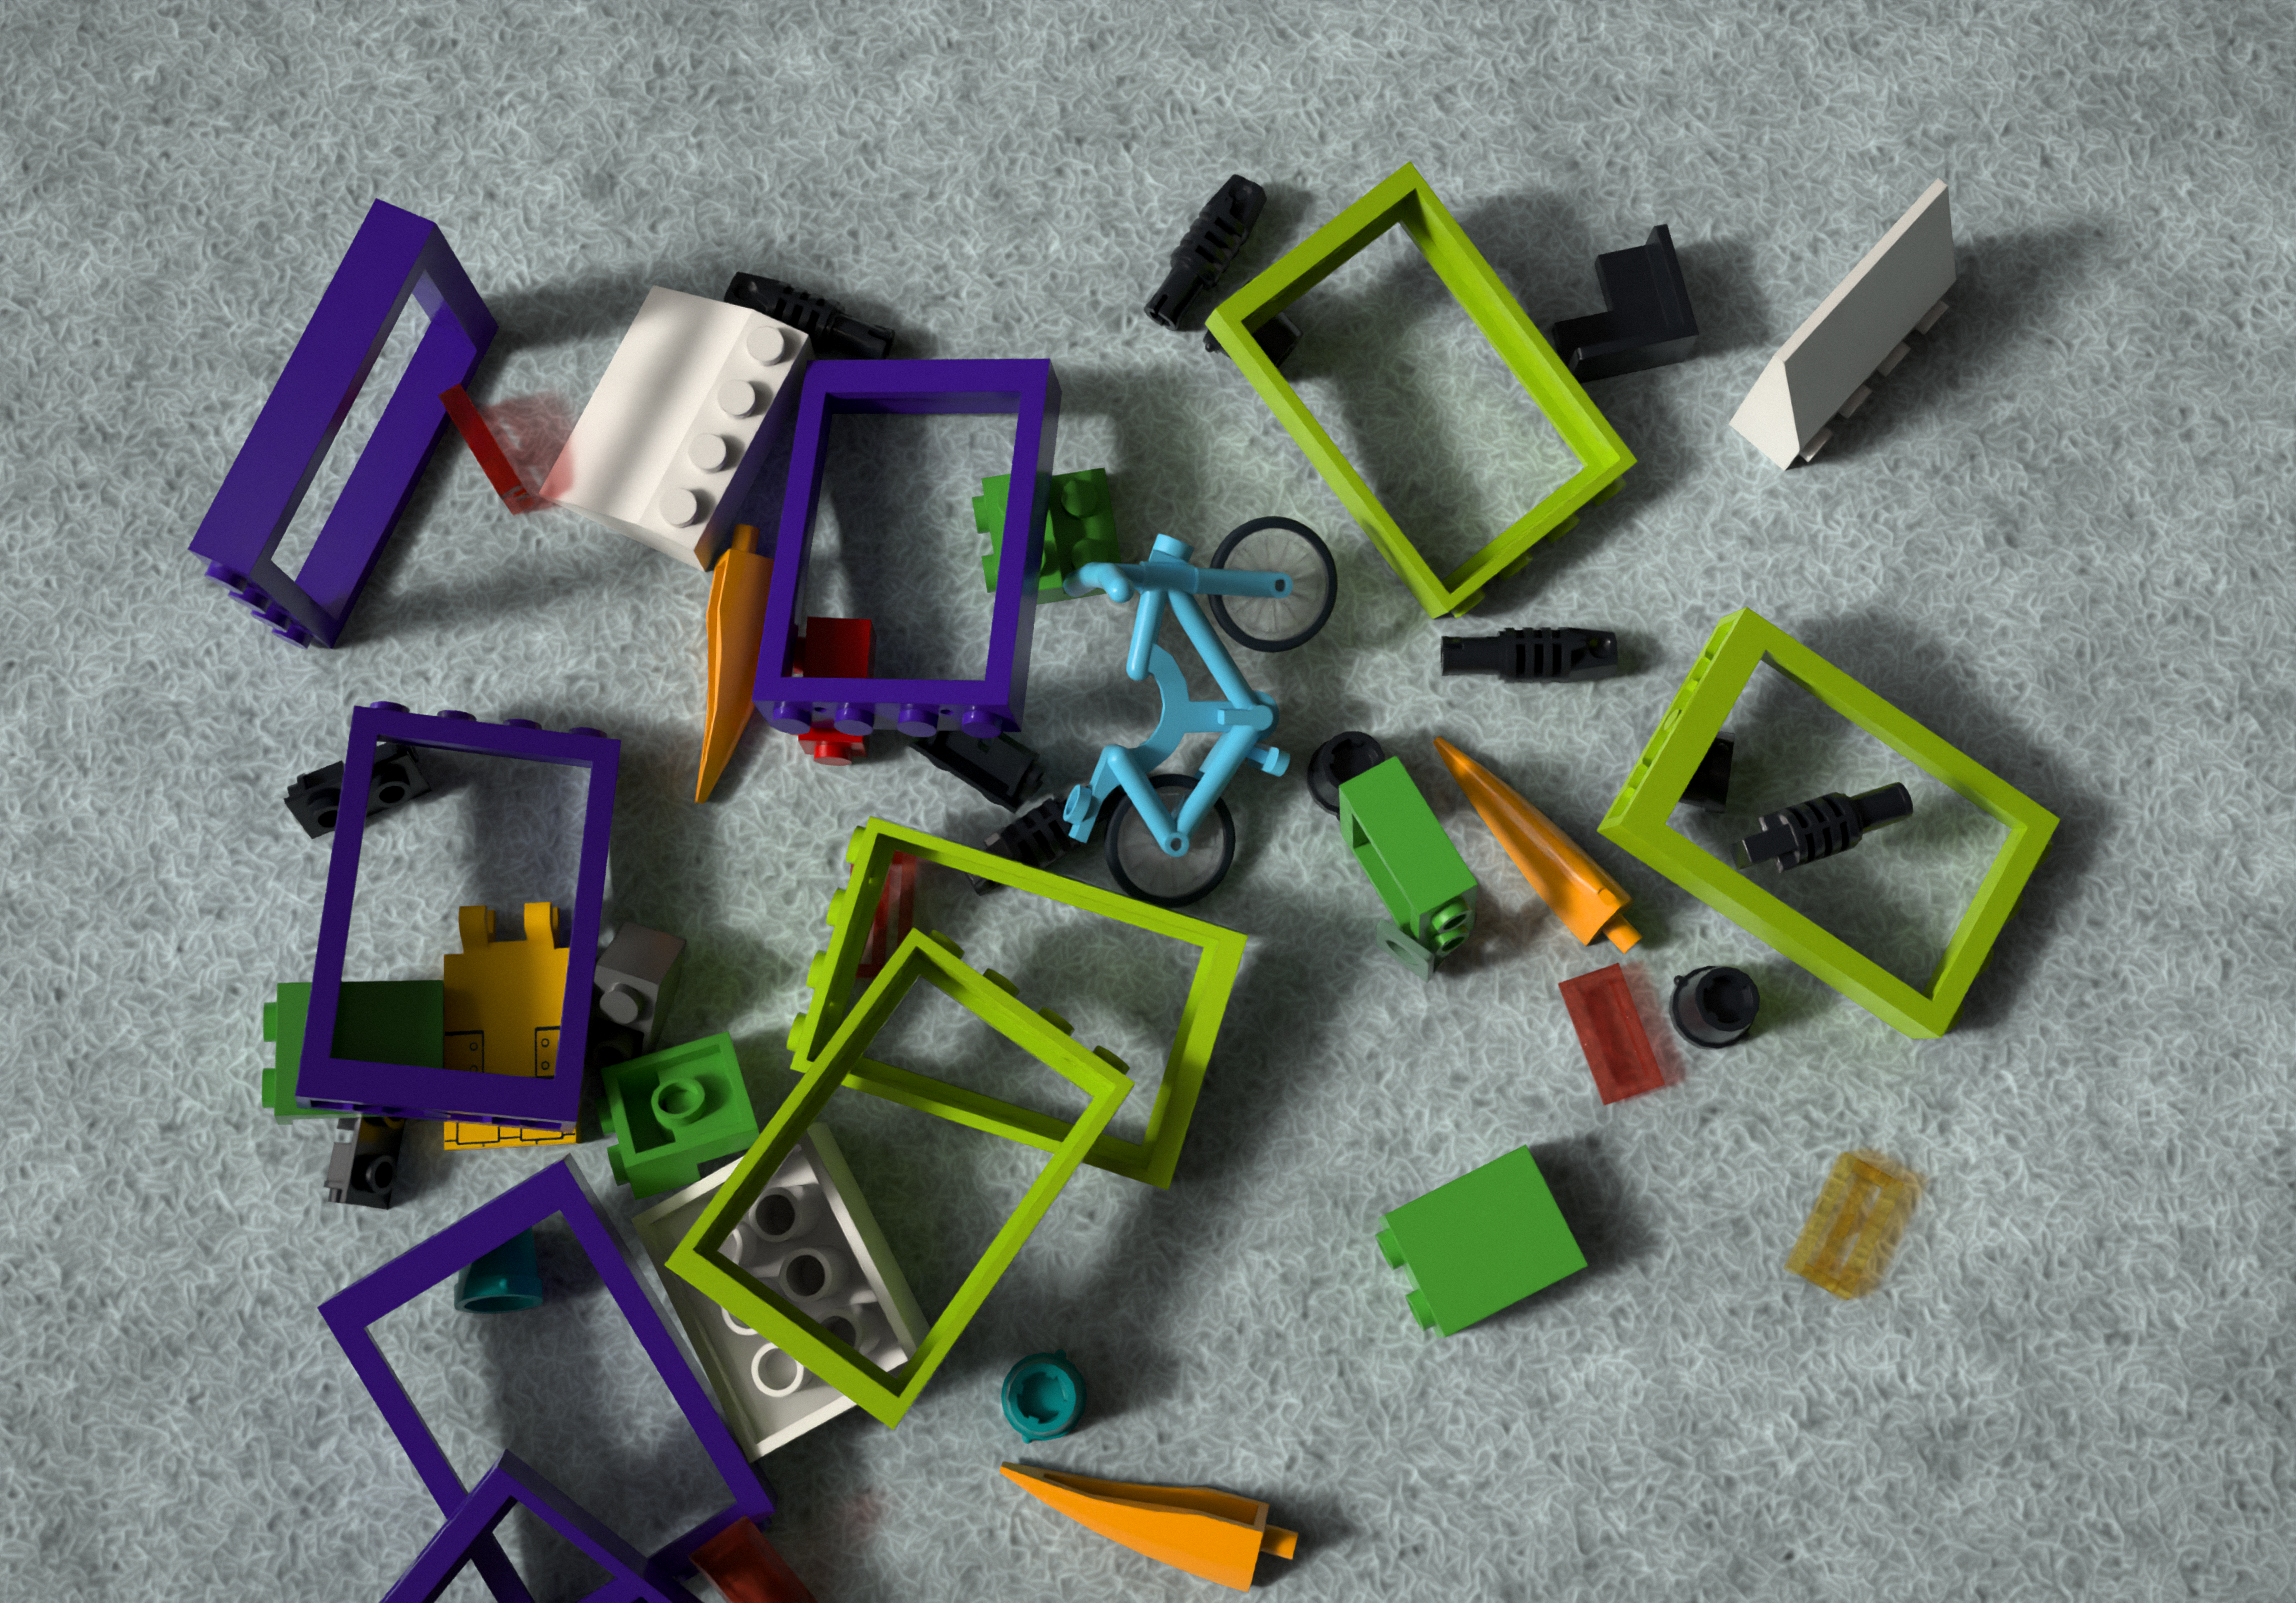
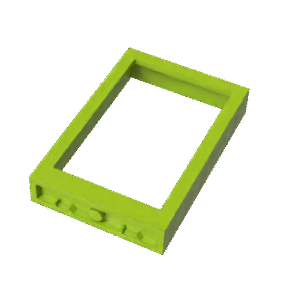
(1413, 204)
(1678, 747)
(835, 972)
(786, 1326)

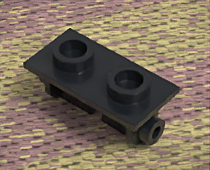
(1002, 773)
(393, 782)
(367, 1167)

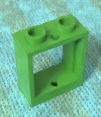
(1408, 857)

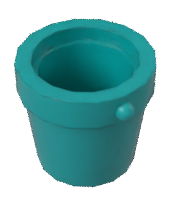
(501, 1279)
(1044, 1396)

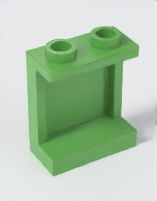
(373, 1024)
(1479, 1243)

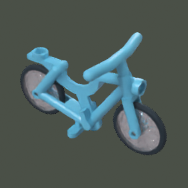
(1269, 592)

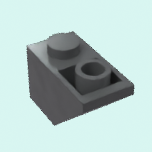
(632, 994)

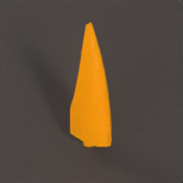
(734, 641)
(1550, 860)
(1183, 1527)

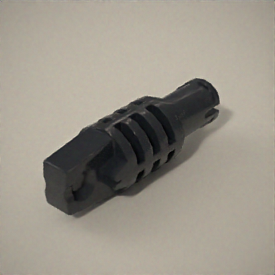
(1207, 249)
(812, 314)
(1533, 655)
(1821, 827)
(1037, 837)

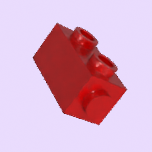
(835, 651)

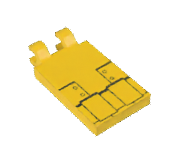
(505, 1014)

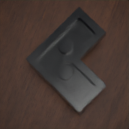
(1645, 319)

